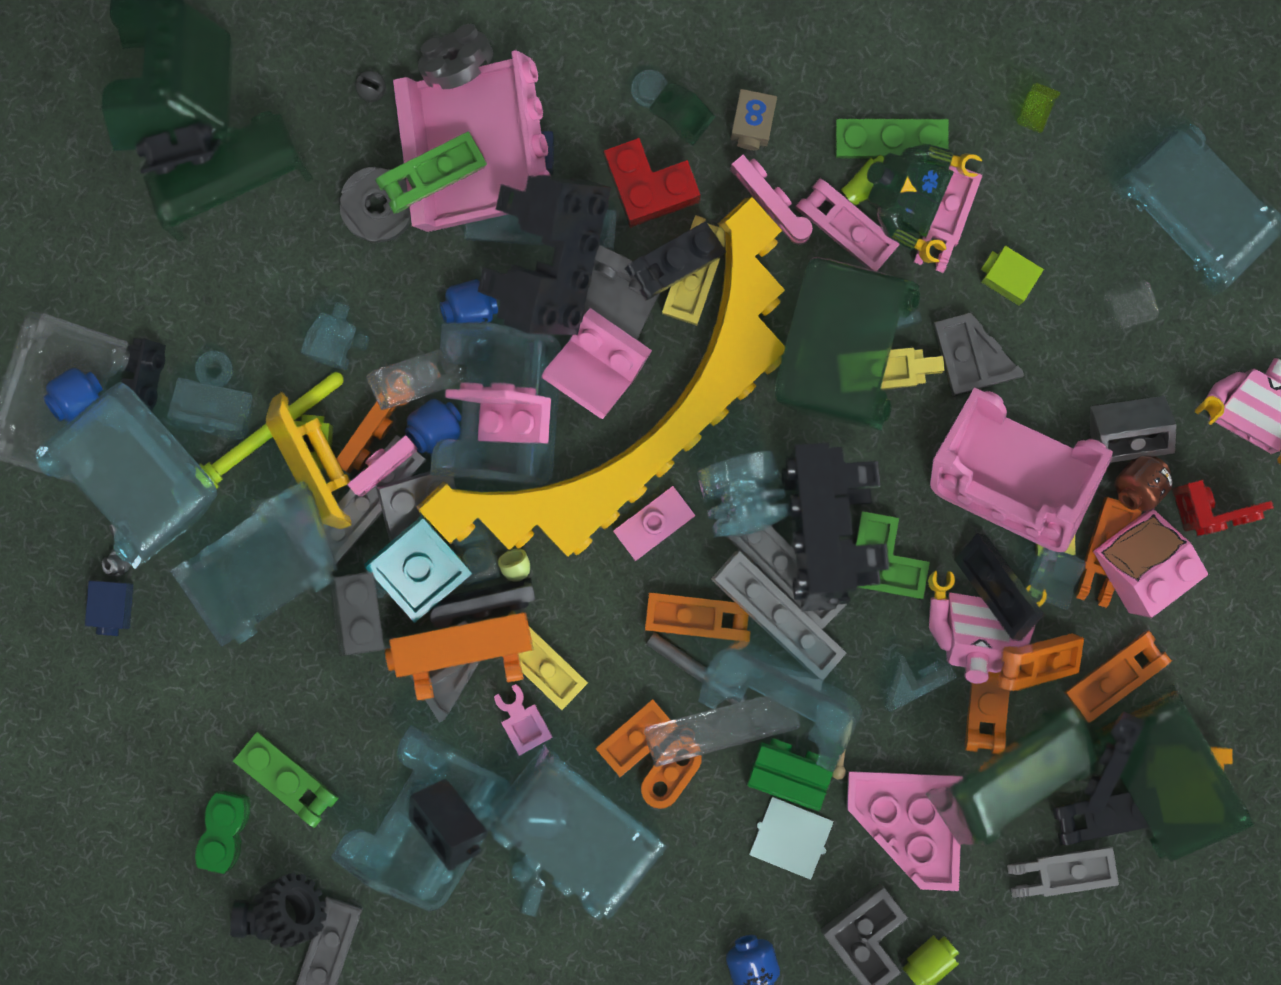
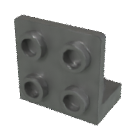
(617, 294)

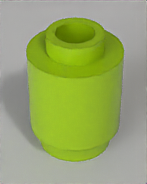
(931, 961)

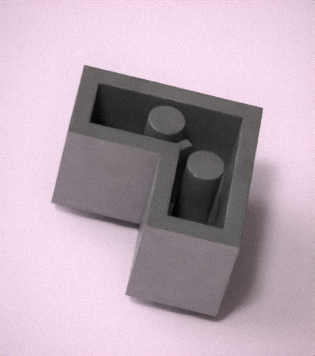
(857, 933)

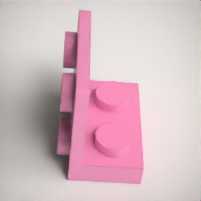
(597, 364)
(507, 412)

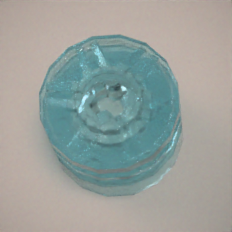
(743, 494)

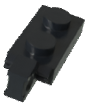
(1114, 759)

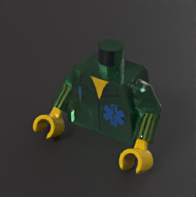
(910, 192)

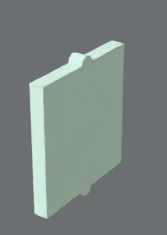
(791, 838)

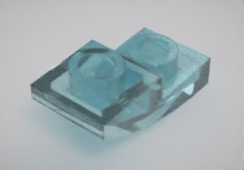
(477, 555)

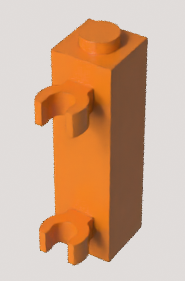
(459, 646)

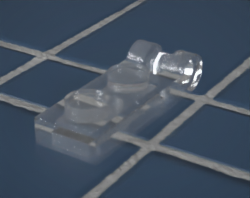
(413, 379)

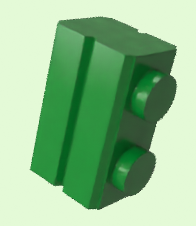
(789, 775)

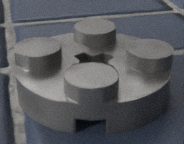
(454, 57)
(354, 207)

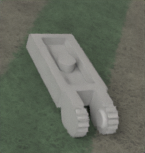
(1068, 872)

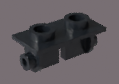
(192, 146)
(147, 362)

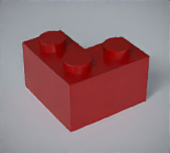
(646, 193)

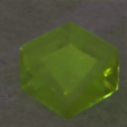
(1037, 107)

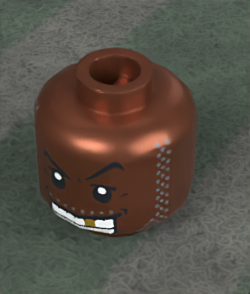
(1143, 483)

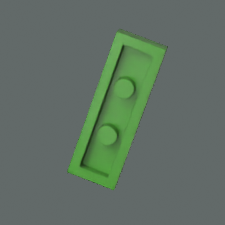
(883, 136)

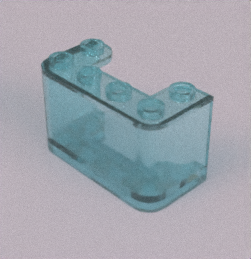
(575, 834)

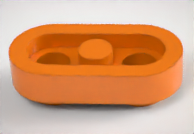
(674, 776)

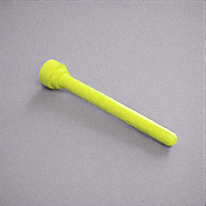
(263, 434)

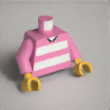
(1249, 406)
(969, 630)

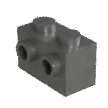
(1134, 428)

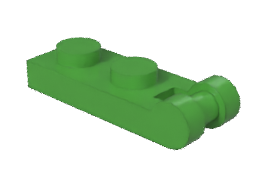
(432, 171)
(285, 778)

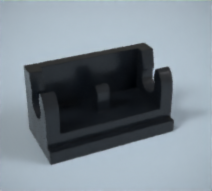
(446, 823)

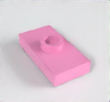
(381, 465)
(654, 523)

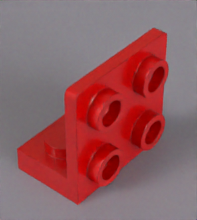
(1195, 506)

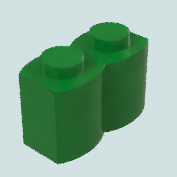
(221, 842)

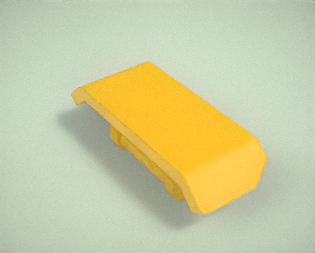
(301, 462)

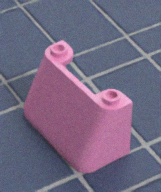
(1017, 473)

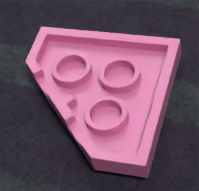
(907, 824)

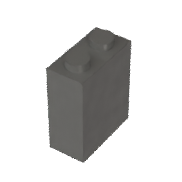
(356, 614)

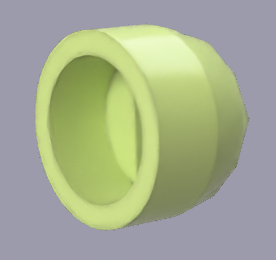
(514, 564)

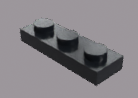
(999, 587)

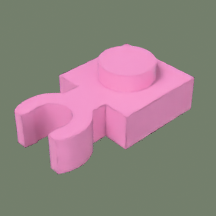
(524, 726)

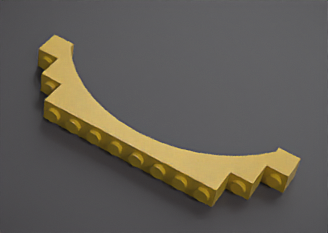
(733, 360)

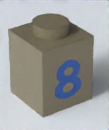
(753, 119)

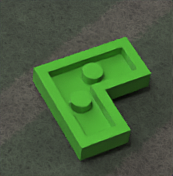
(906, 575)

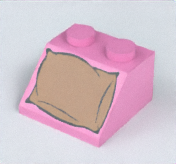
(1150, 564)

